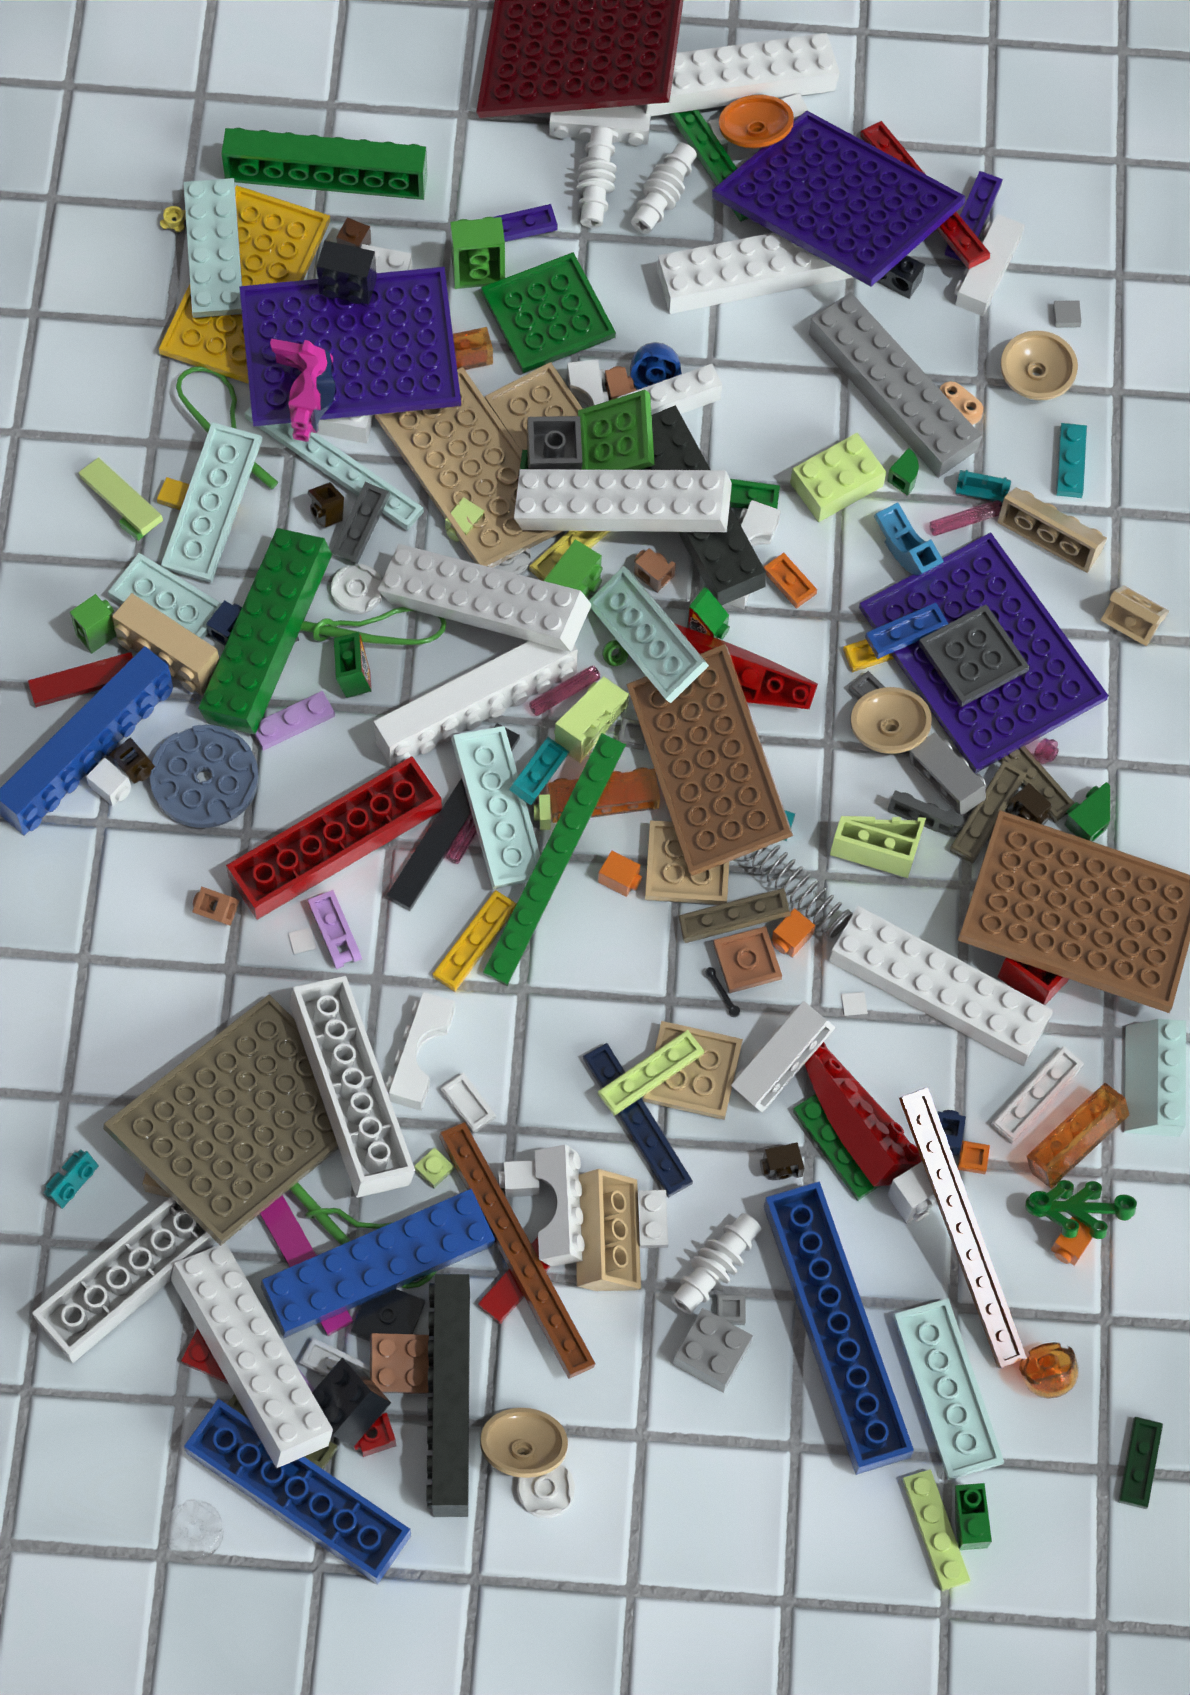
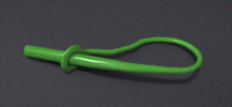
(258, 471)
(331, 630)
(322, 1217)

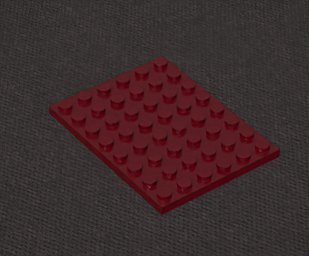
(578, 55)

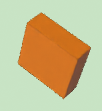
(973, 1157)

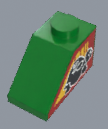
(708, 615)
(352, 665)

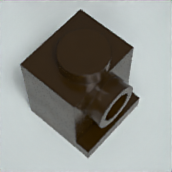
(326, 504)
(137, 765)
(1030, 805)
(782, 1162)

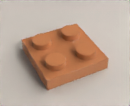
(747, 959)
(399, 1363)

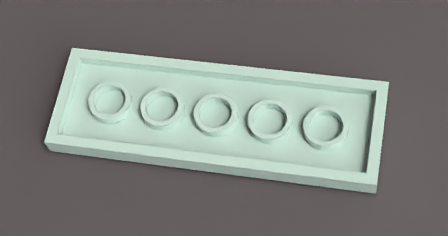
(213, 247)
(211, 502)
(647, 634)
(498, 813)
(948, 1389)

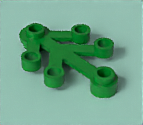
(1045, 1204)

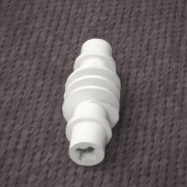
(596, 177)
(663, 188)
(714, 1261)

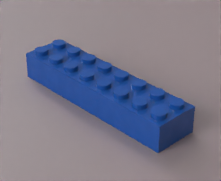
(85, 741)
(377, 1263)
(299, 1493)

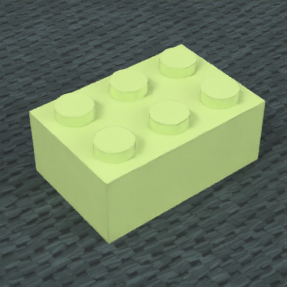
(837, 477)

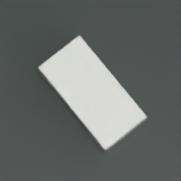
(468, 1103)

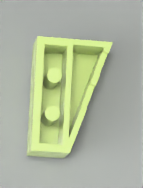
(589, 717)

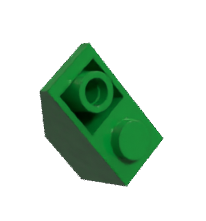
(1092, 815)
(972, 1517)

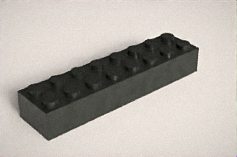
(722, 558)
(450, 1399)

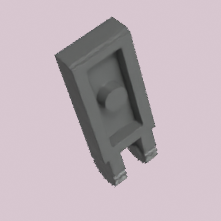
(938, 820)

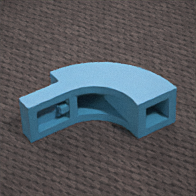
(904, 543)

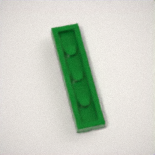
(821, 1131)

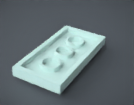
(165, 593)

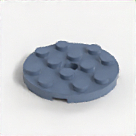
(214, 800)

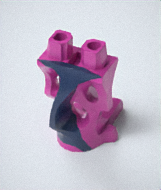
(312, 390)

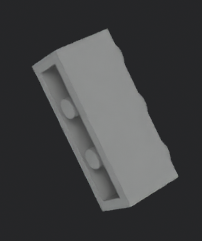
(948, 774)

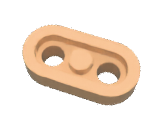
(962, 400)

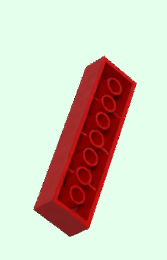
(334, 837)

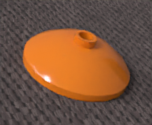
(756, 121)

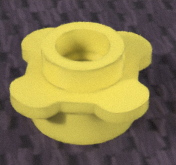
(170, 213)

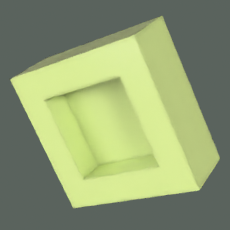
(542, 812)
(434, 1167)

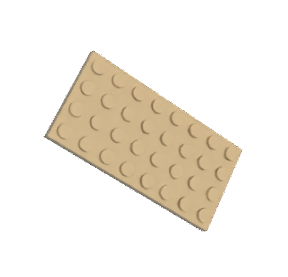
(472, 457)

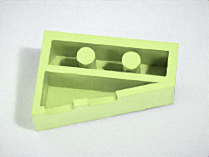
(878, 843)

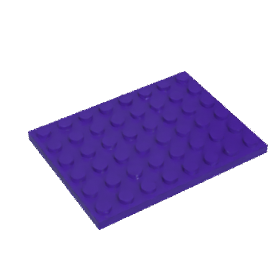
(839, 198)
(384, 353)
(1019, 711)

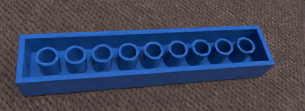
(838, 1328)

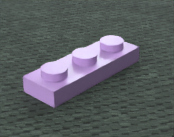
(294, 720)

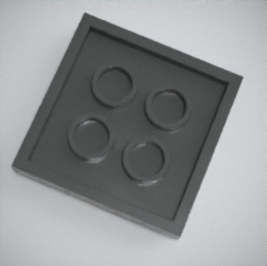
(973, 655)

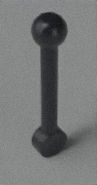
(734, 1011)

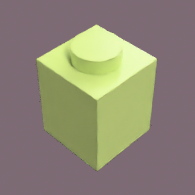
(460, 514)

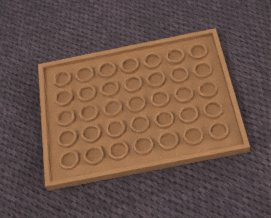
(1081, 911)

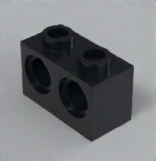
(904, 277)

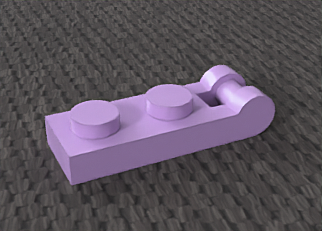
(334, 928)

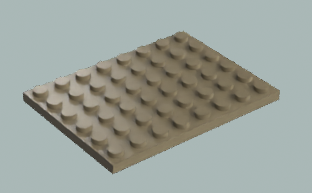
(231, 1122)

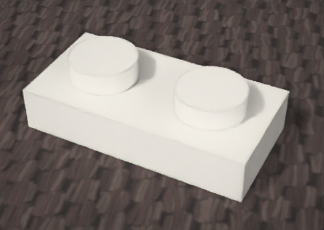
(652, 1219)

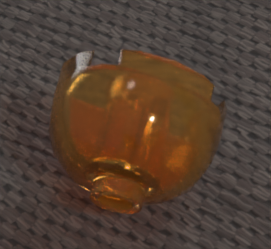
(1050, 1370)

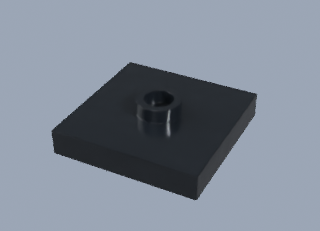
(388, 1314)

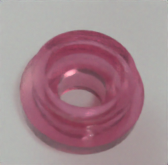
(1046, 750)

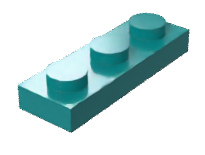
(1071, 460)
(539, 771)

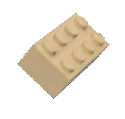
(187, 655)

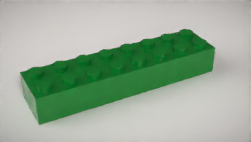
(325, 163)
(265, 631)

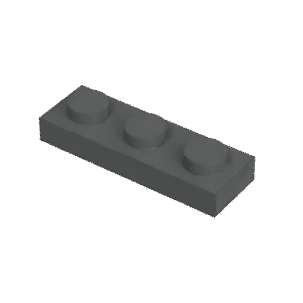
(361, 522)

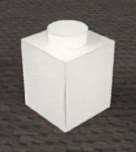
(109, 782)
(519, 1179)

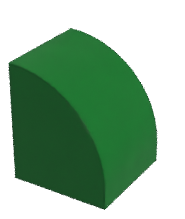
(904, 472)

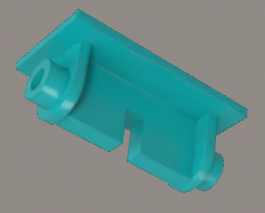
(982, 486)
(79, 1170)

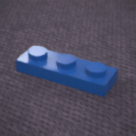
(905, 630)

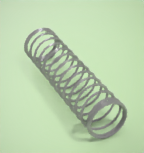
(844, 917)

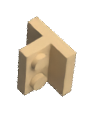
(1134, 614)

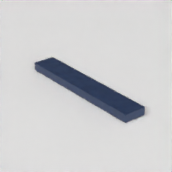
(641, 1126)

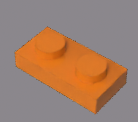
(790, 580)

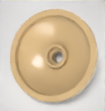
(1042, 354)
(891, 720)
(524, 1442)

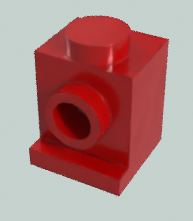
(384, 1440)

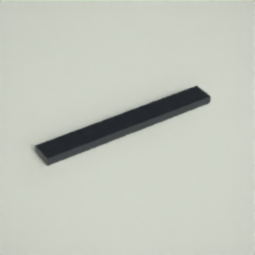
(435, 844)

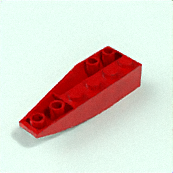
(759, 677)
(859, 1121)

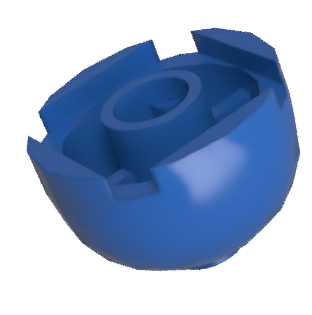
(654, 364)

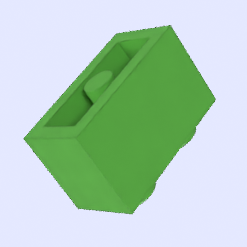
(93, 623)

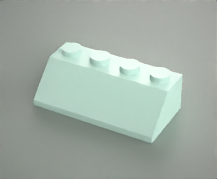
(1155, 1077)

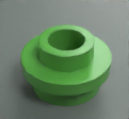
(618, 659)

